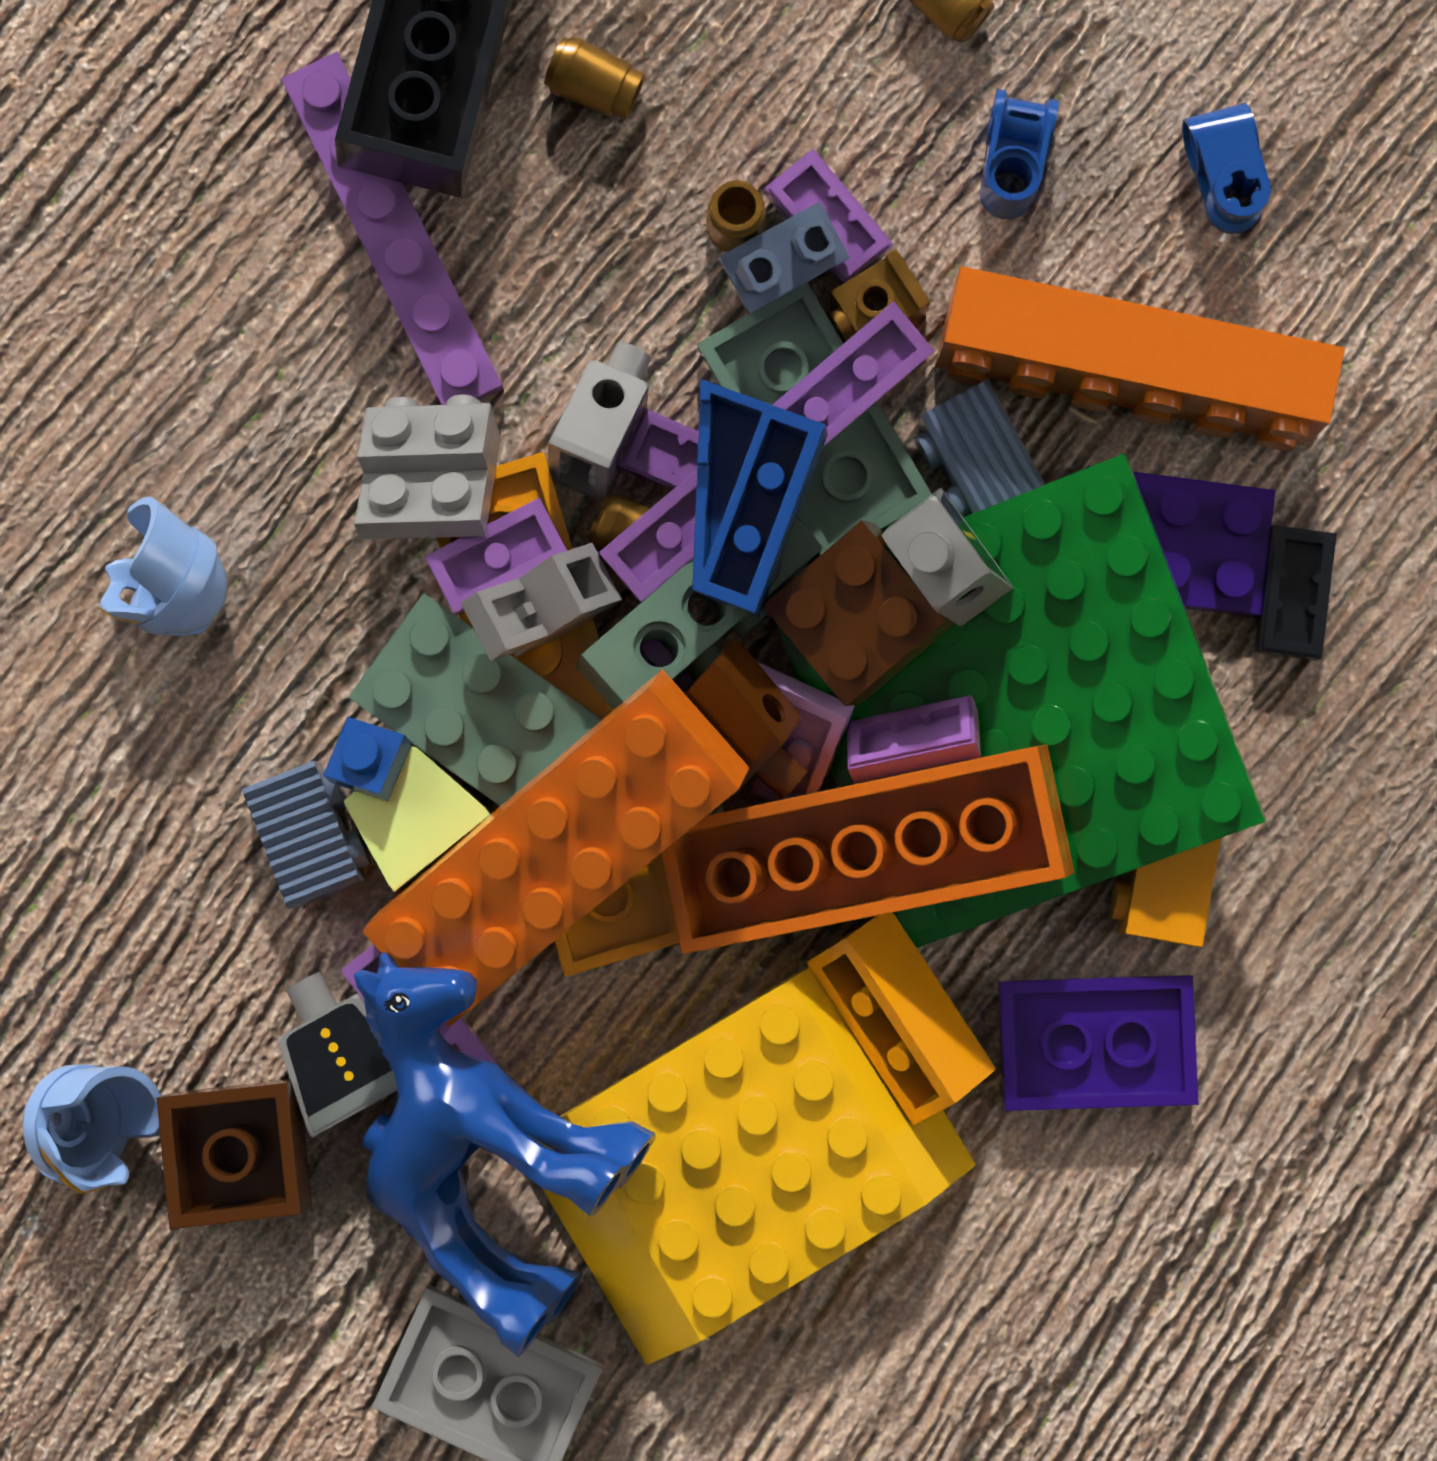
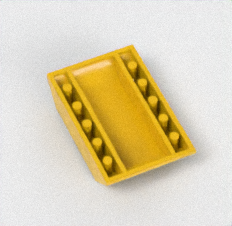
(760, 1171)

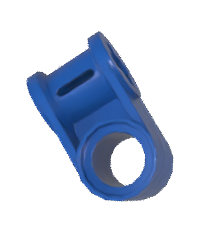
(1016, 144)
(1227, 156)

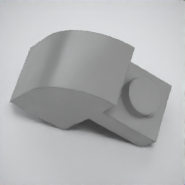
(541, 603)

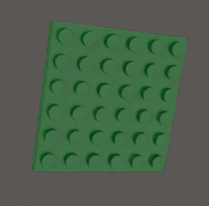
(1098, 669)

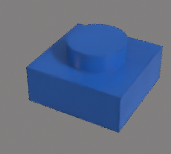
(367, 759)

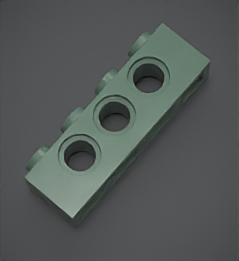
(615, 660)

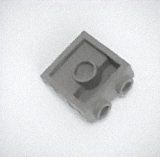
(427, 469)

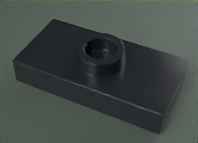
(1296, 593)

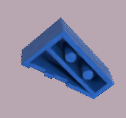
(748, 492)

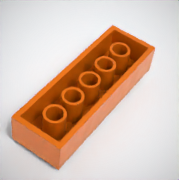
(1138, 359)
(563, 841)
(868, 850)

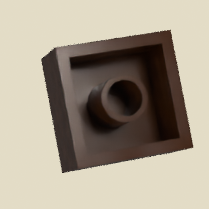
(857, 615)
(233, 1154)

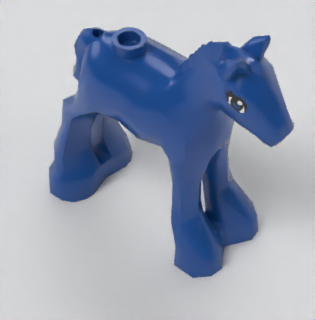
(443, 1116)

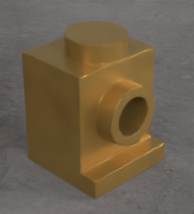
(888, 277)

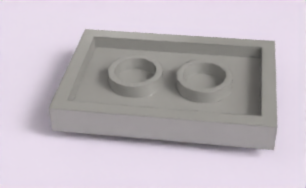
(476, 1393)

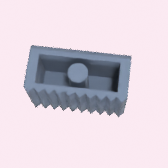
(976, 450)
(306, 834)

